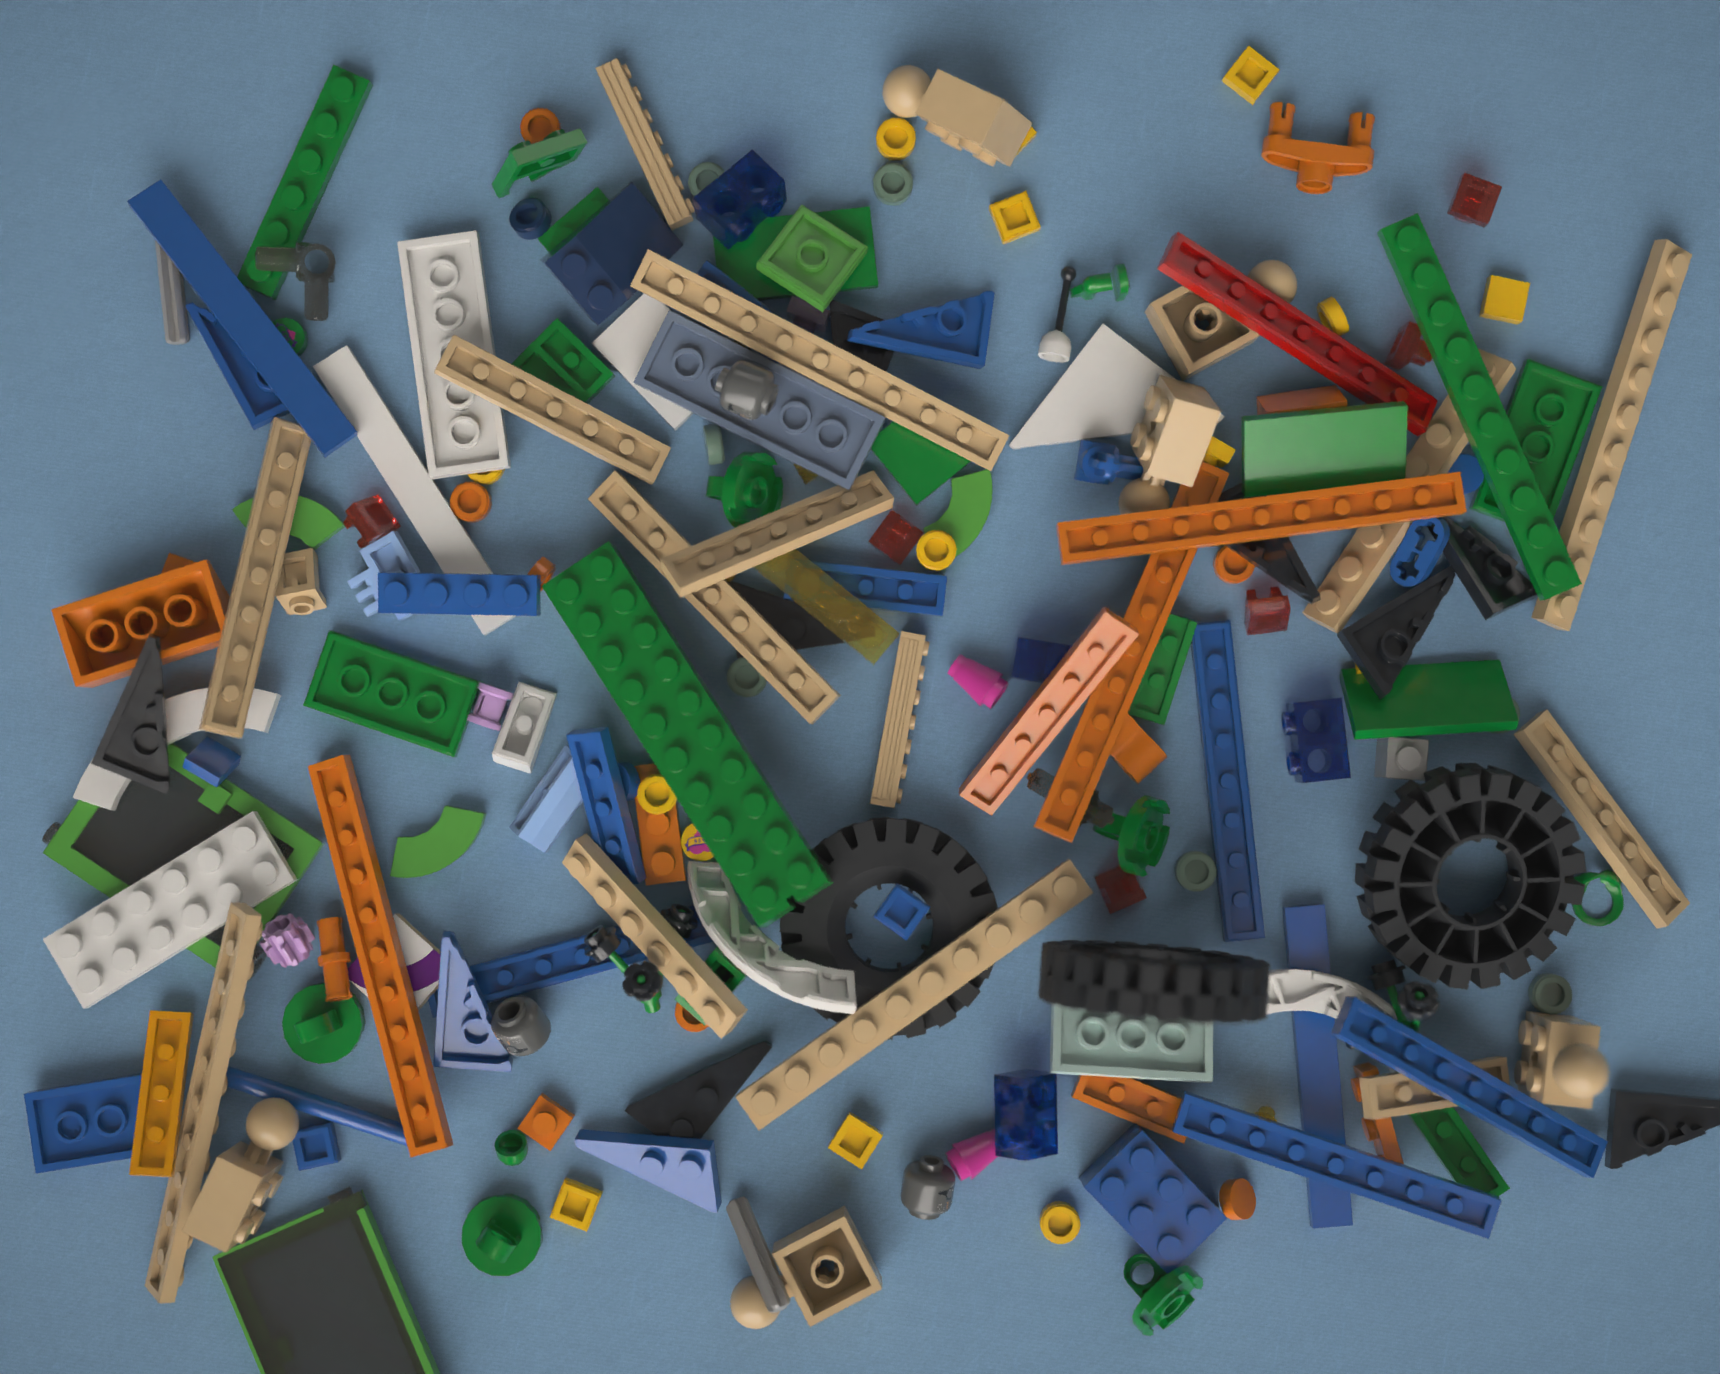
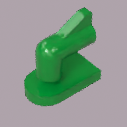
(1102, 282)

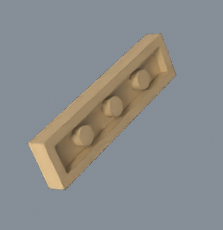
(1398, 1095)

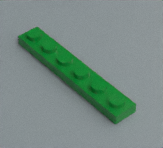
(307, 174)

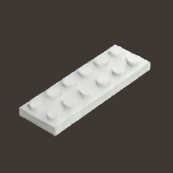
(444, 298)
(169, 909)

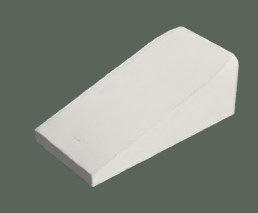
(524, 727)

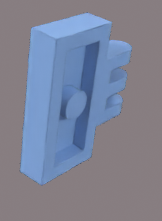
(383, 555)

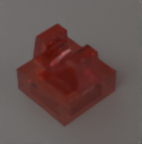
(1474, 200)
(1408, 348)
(371, 519)
(895, 537)
(1266, 614)
(1119, 888)

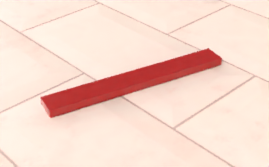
(1293, 330)

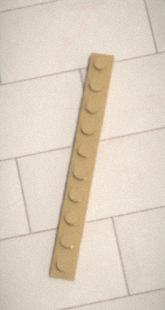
(819, 360)
(1617, 422)
(913, 994)
(205, 1090)

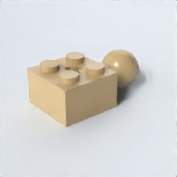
(957, 113)
(1196, 349)
(1169, 442)
(1560, 1060)
(244, 1178)
(814, 1288)

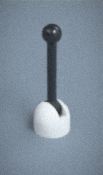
(1055, 344)

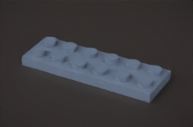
(805, 423)

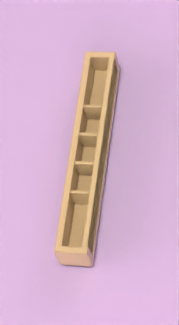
(645, 143)
(899, 719)

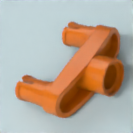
(1317, 160)

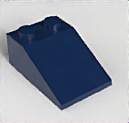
(607, 250)

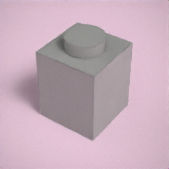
(1401, 758)

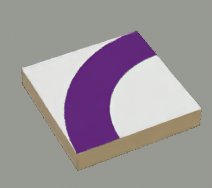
(421, 960)

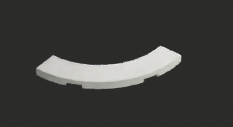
(182, 719)
(757, 954)
(1317, 993)

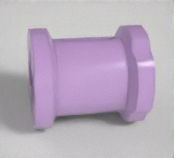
(489, 706)

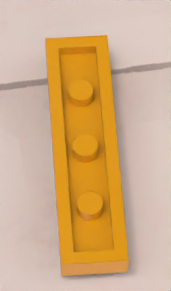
(161, 1094)

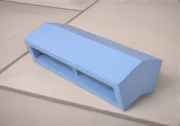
(550, 804)

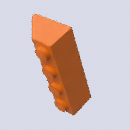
(110, 629)

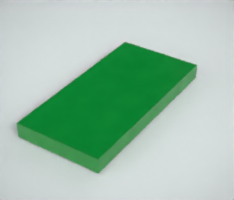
(742, 258)
(1550, 421)
(1323, 448)
(392, 693)
(1431, 701)

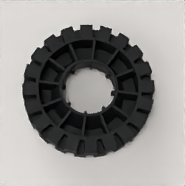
(1420, 835)
(893, 853)
(1154, 981)

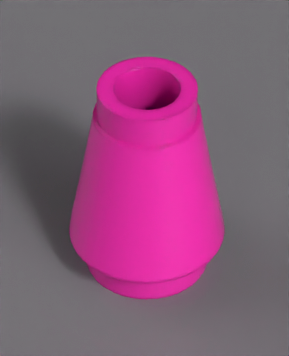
(979, 681)
(972, 1155)

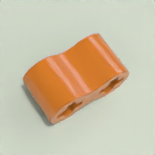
(1136, 751)

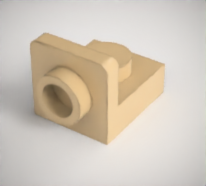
(299, 583)

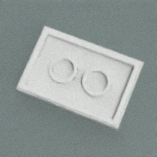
(627, 345)

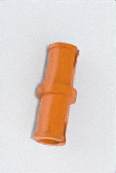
(334, 959)

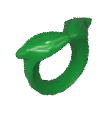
(1613, 886)

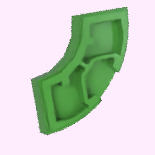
(967, 509)
(310, 523)
(439, 846)

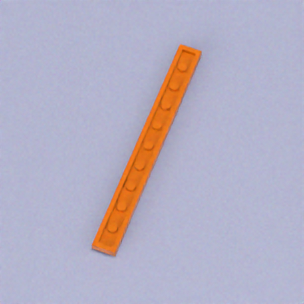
(1260, 518)
(1113, 696)
(380, 956)

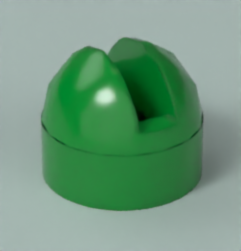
(511, 1147)

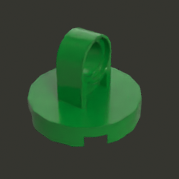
(747, 488)
(1139, 834)
(322, 1029)
(502, 1235)
(1163, 1297)

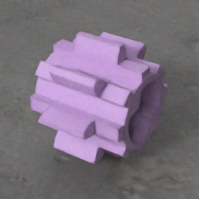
(287, 940)

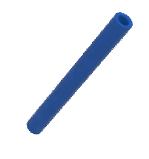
(317, 1105)

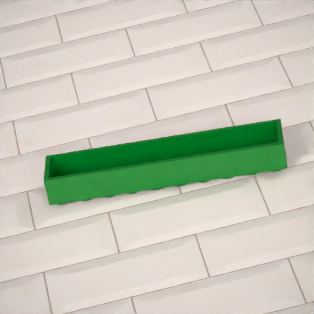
(687, 735)

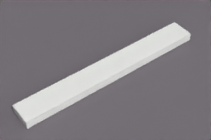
(404, 471)

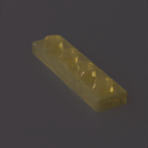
(830, 604)

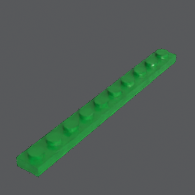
(1479, 407)

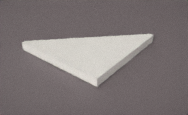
(1096, 395)

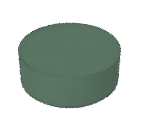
(702, 176)
(892, 184)
(713, 444)
(745, 679)
(1195, 871)
(1550, 993)

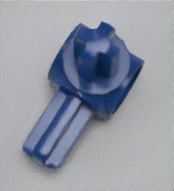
(1102, 464)

